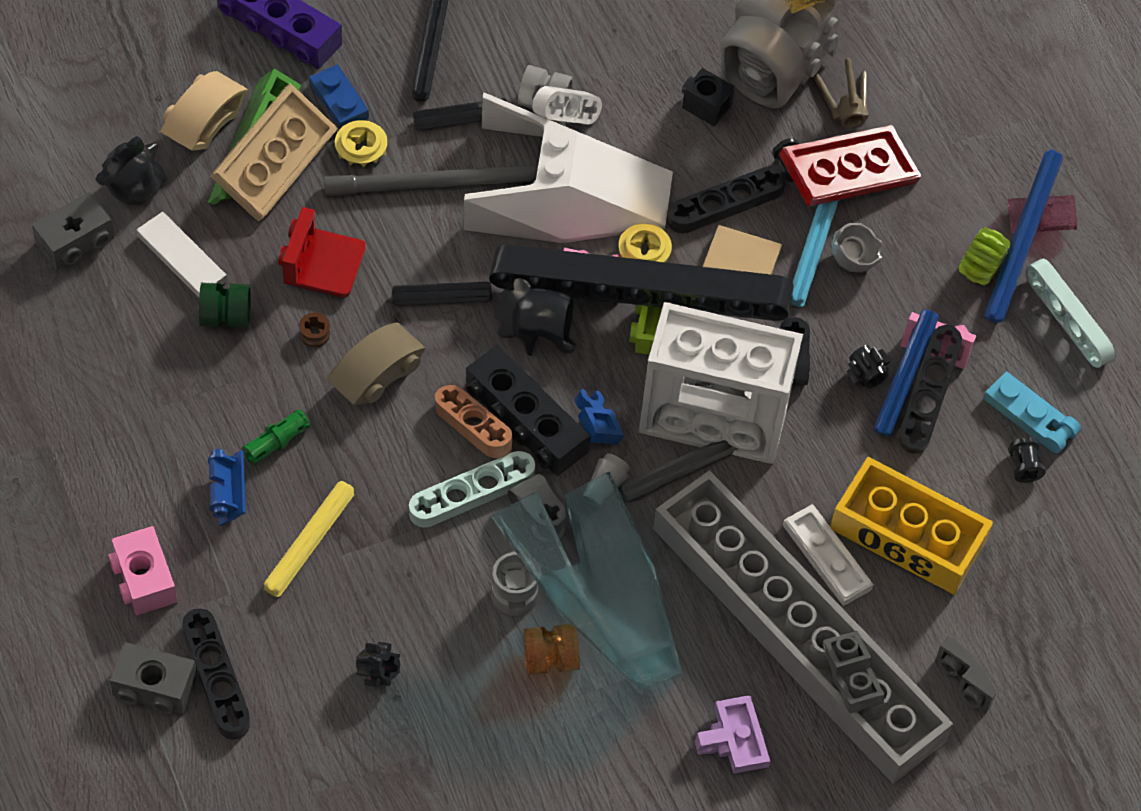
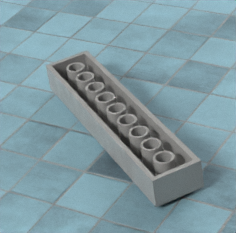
(792, 619)

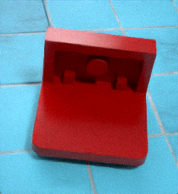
(320, 258)

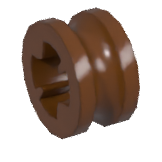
(323, 324)

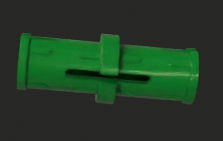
(276, 437)

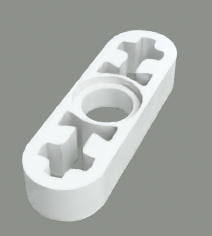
(560, 99)

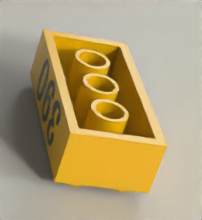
(911, 525)

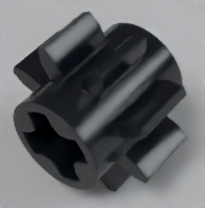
(868, 366)
(378, 664)

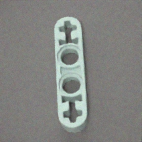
(1070, 313)
(469, 485)

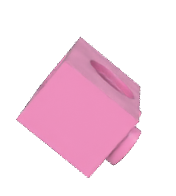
(137, 552)

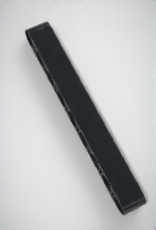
(644, 282)

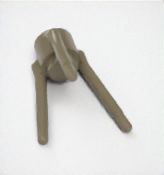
(851, 109)

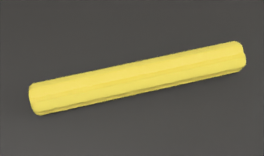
(308, 539)

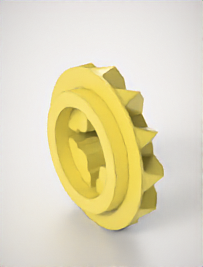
(355, 133)
(633, 238)

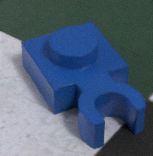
(597, 421)

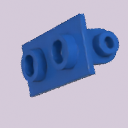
(228, 494)

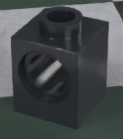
(707, 96)

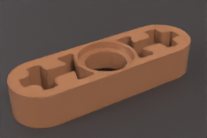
(477, 434)

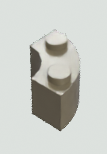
(376, 364)

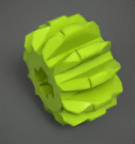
(984, 256)

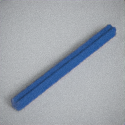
(1023, 236)

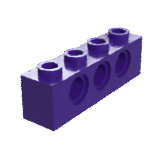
(289, 25)

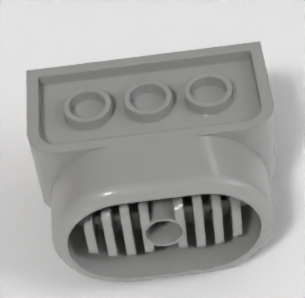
(775, 50)

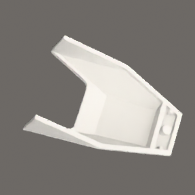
(579, 187)

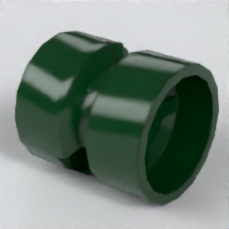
(224, 305)

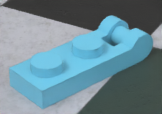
(1031, 412)

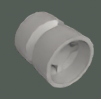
(537, 77)
(513, 586)

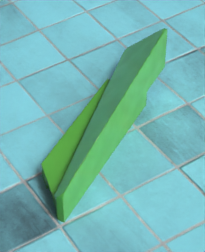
(265, 92)

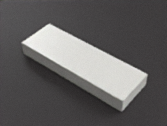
(180, 253)
(828, 555)

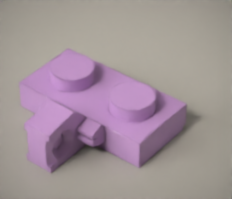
(735, 736)

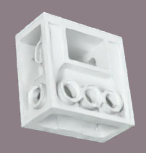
(719, 381)

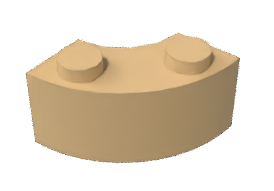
(203, 110)

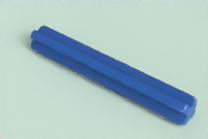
(906, 373)

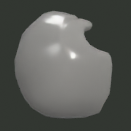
(856, 248)

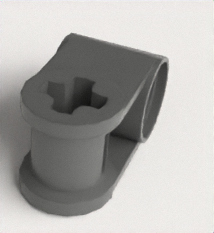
(553, 506)

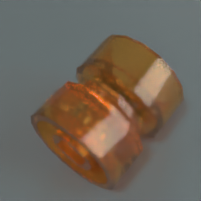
(551, 649)

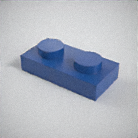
(338, 96)

